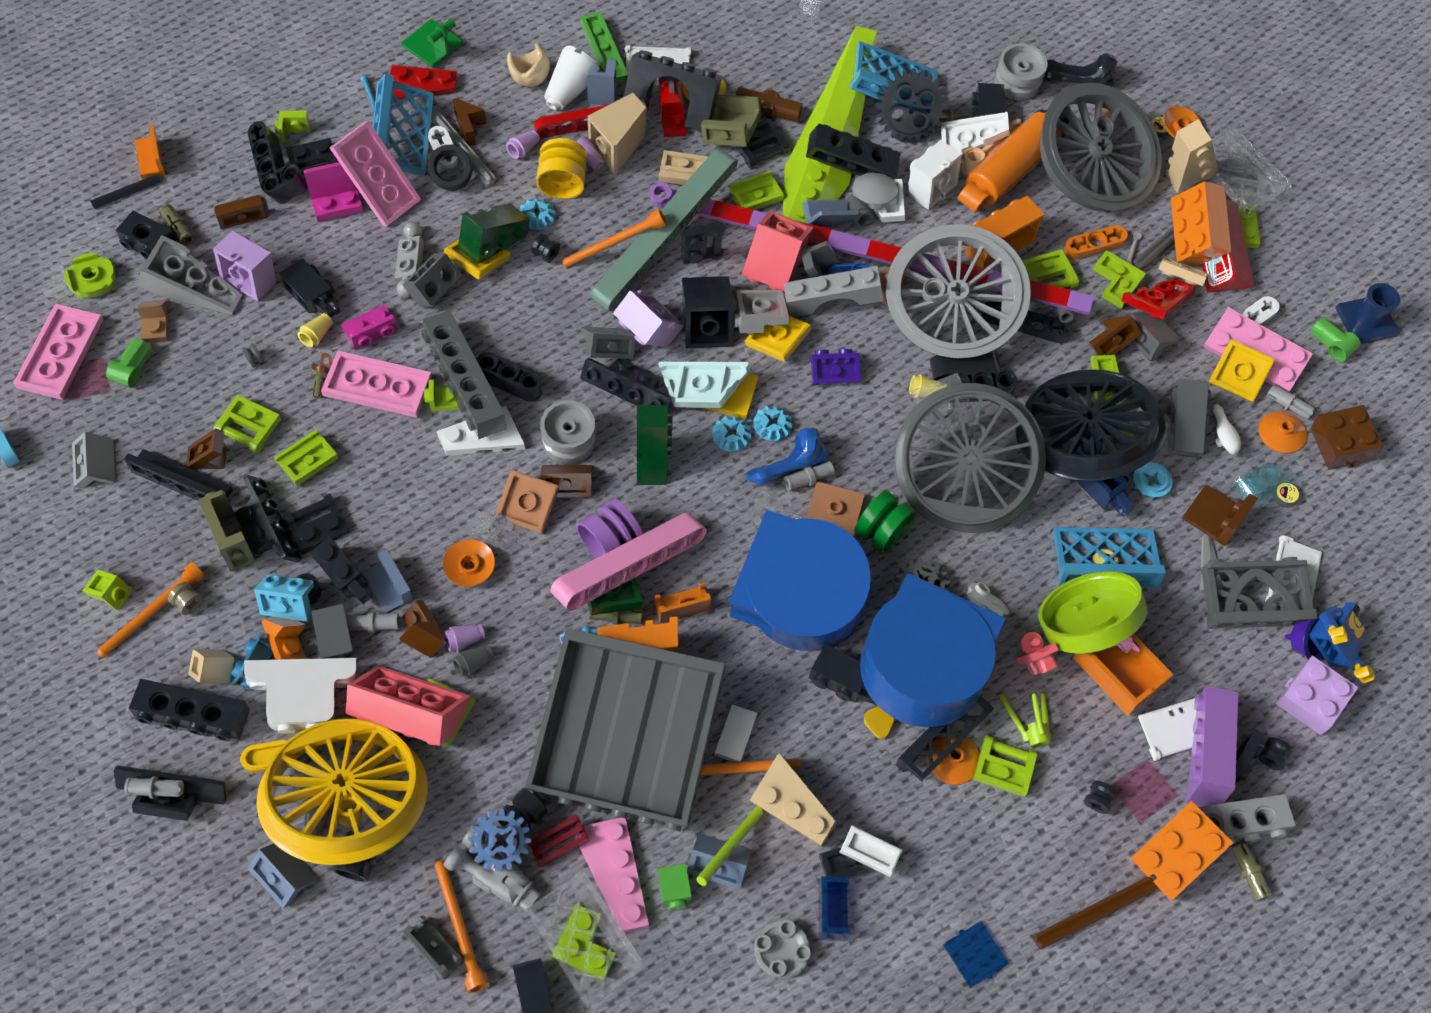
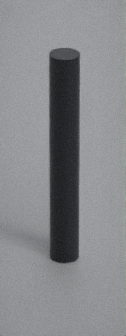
(125, 191)

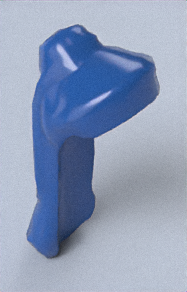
(807, 452)

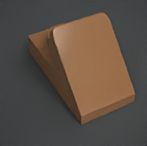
(154, 320)

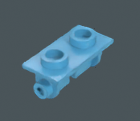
(256, 650)

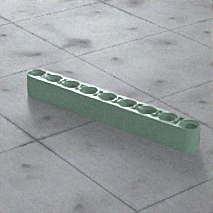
(653, 242)

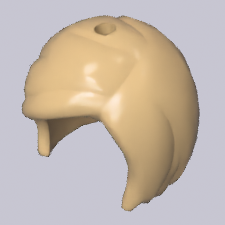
(529, 68)

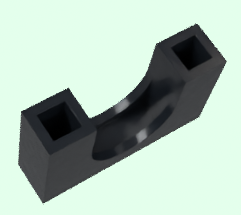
(701, 84)

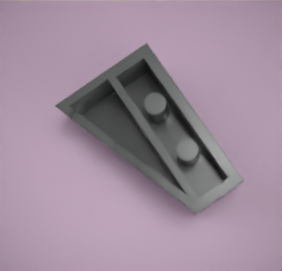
(1188, 417)

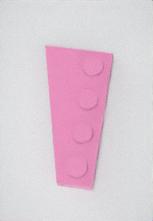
(615, 871)

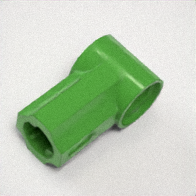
(1339, 344)
(127, 368)

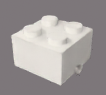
(934, 174)

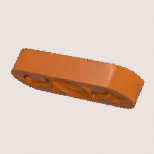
(1101, 235)

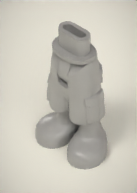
(507, 884)

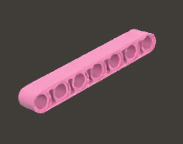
(628, 561)

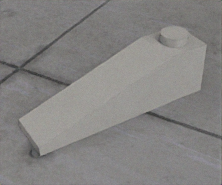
(181, 277)

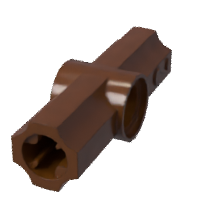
(773, 105)

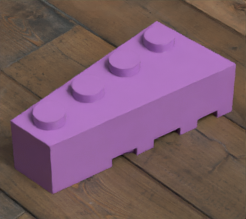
(1213, 747)

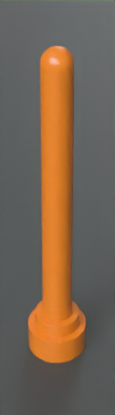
(654, 220)
(191, 575)
(745, 767)
(476, 978)

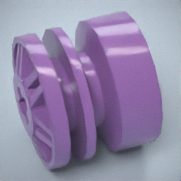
(609, 529)

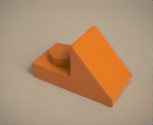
(284, 638)

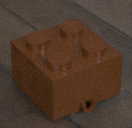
(1346, 437)

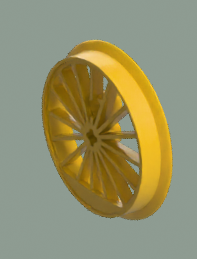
(344, 789)

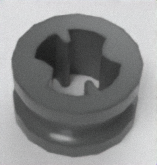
(252, 355)

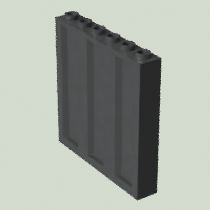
(626, 729)

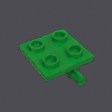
(433, 42)

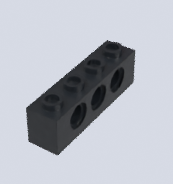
(851, 152)
(152, 694)

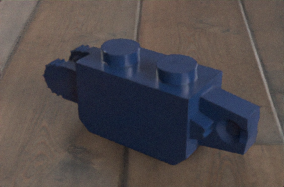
(1108, 492)

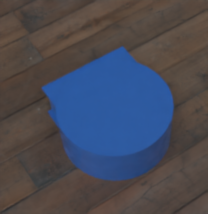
(802, 582)
(929, 654)

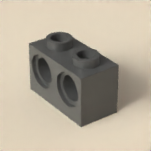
(429, 276)

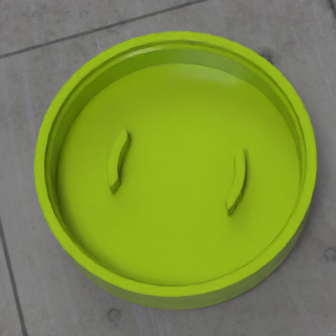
(1093, 612)

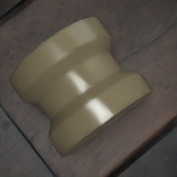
(185, 598)

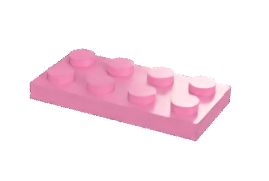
(375, 173)
(58, 351)
(1288, 356)
(376, 384)

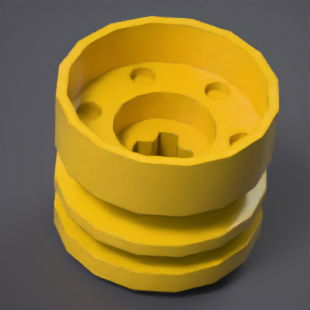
(561, 168)

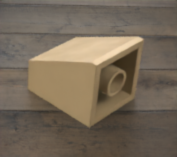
(618, 130)

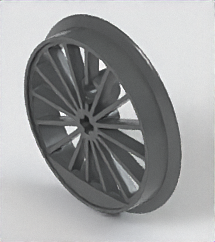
(1098, 147)
(962, 517)

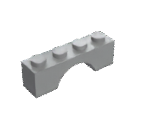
(857, 285)

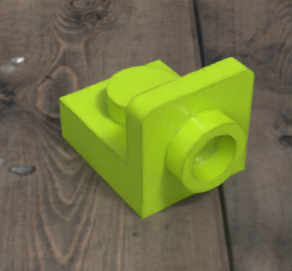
(291, 122)
(440, 398)
(108, 588)

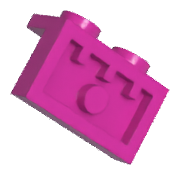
(370, 327)

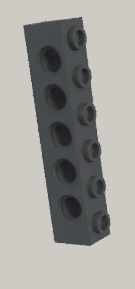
(464, 375)

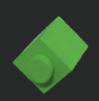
(674, 886)

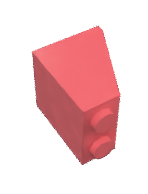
(776, 250)

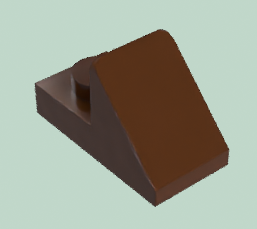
(468, 118)
(1117, 335)
(208, 452)
(422, 631)

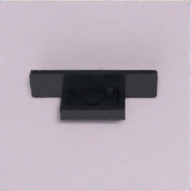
(626, 382)
(263, 522)
(172, 807)

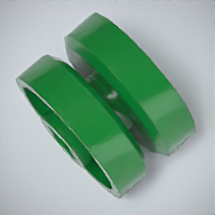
(885, 521)

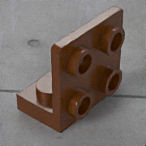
(1217, 514)

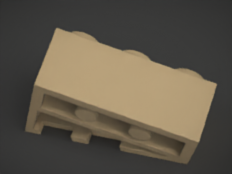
(1192, 157)
(791, 802)

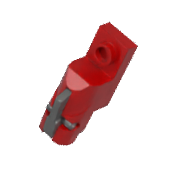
(671, 107)

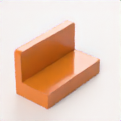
(150, 155)

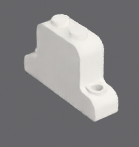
(299, 689)

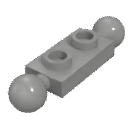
(408, 256)

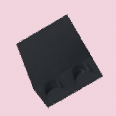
(708, 312)

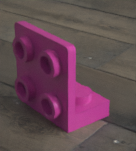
(332, 192)

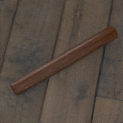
(1094, 912)

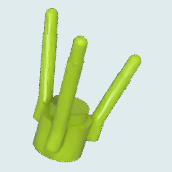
(1039, 731)

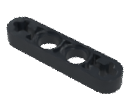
(1027, 327)

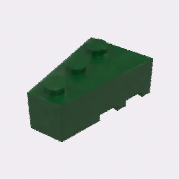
(491, 231)
(653, 444)

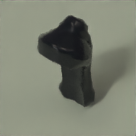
(1098, 72)

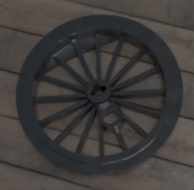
(1093, 423)

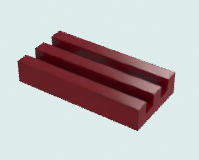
(537, 852)

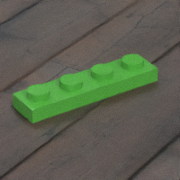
(602, 44)

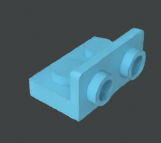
(284, 597)

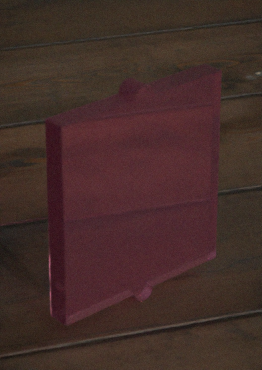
(88, 380)
(1143, 790)

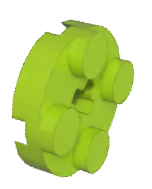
(93, 287)

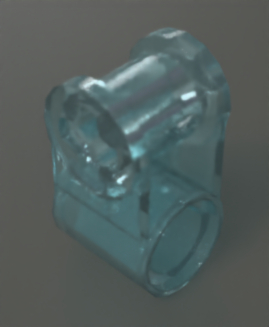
(1256, 483)

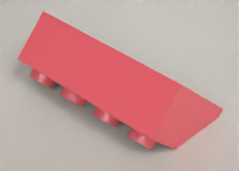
(406, 704)

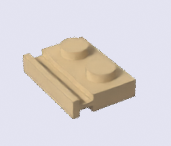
(679, 167)
(1189, 274)

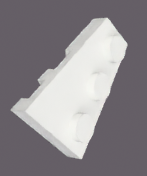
(975, 131)
(460, 440)

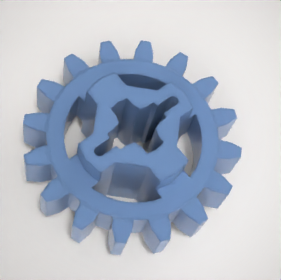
(488, 849)

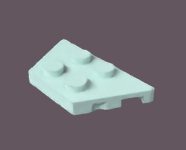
(702, 382)

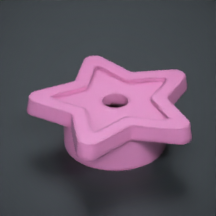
(1127, 645)

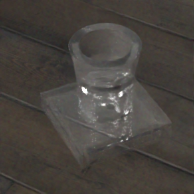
(932, 421)

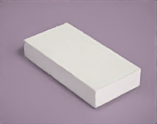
(735, 734)
(871, 851)

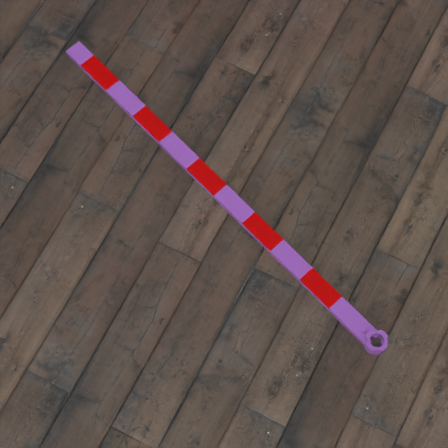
(879, 251)

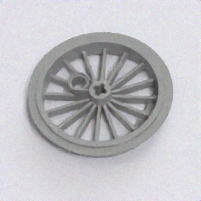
(1014, 296)

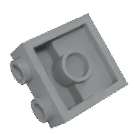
(759, 308)

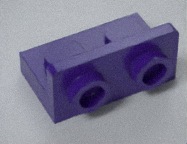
(835, 368)

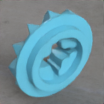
(546, 215)
(773, 432)
(732, 442)
(1163, 480)

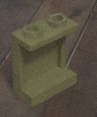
(732, 121)
(233, 548)

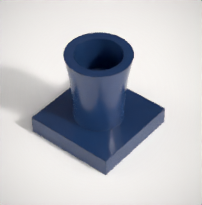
(1370, 316)

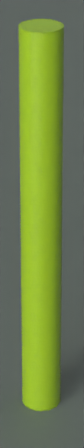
(731, 844)

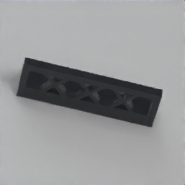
(174, 475)
(925, 741)

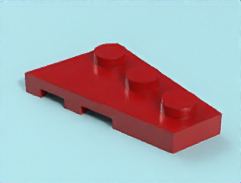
(428, 79)
(1161, 299)

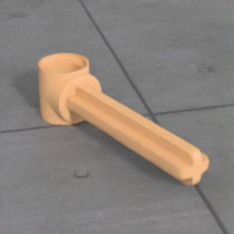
(975, 156)

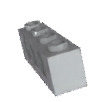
(1273, 809)

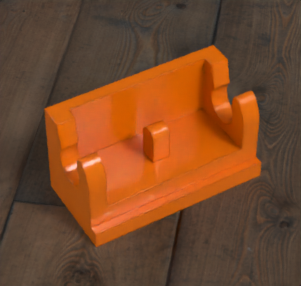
(682, 603)

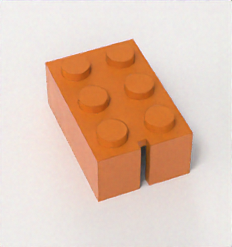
(1014, 224)
(1200, 224)
(1126, 676)
(1181, 850)

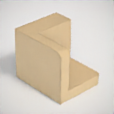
(211, 666)

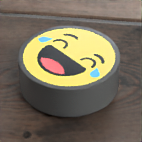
(1157, 122)
(1286, 494)

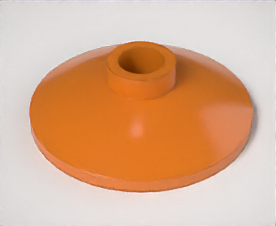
(1178, 118)
(1277, 437)
(464, 553)
(956, 770)

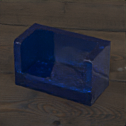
(833, 908)

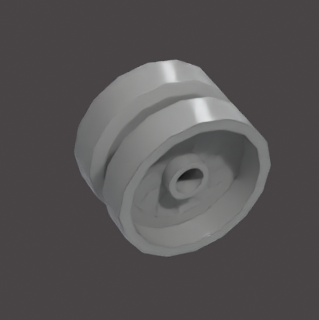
(1021, 71)
(568, 432)

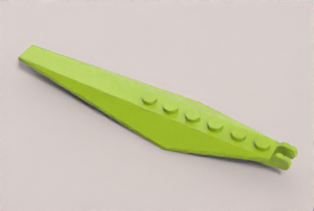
(839, 109)

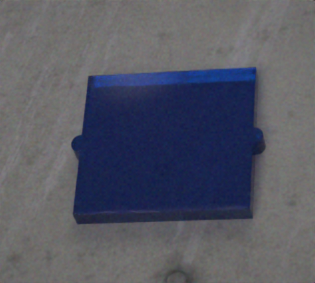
(975, 954)

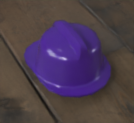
(1301, 641)

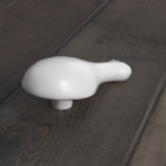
(1226, 432)

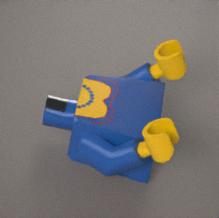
(1339, 639)

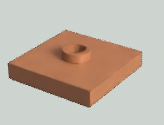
(527, 501)
(836, 506)

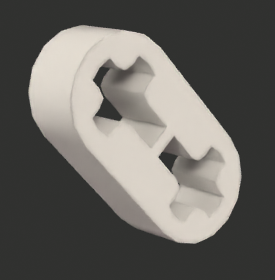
(447, 141)
(1256, 310)

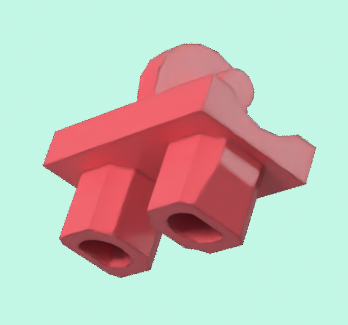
(1038, 657)

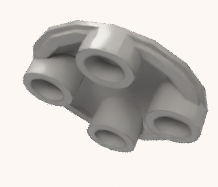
(875, 189)
(782, 949)

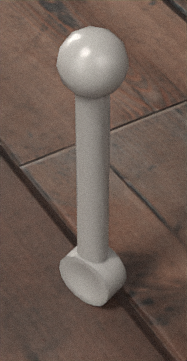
(1136, 237)

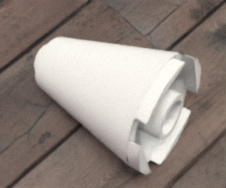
(569, 77)

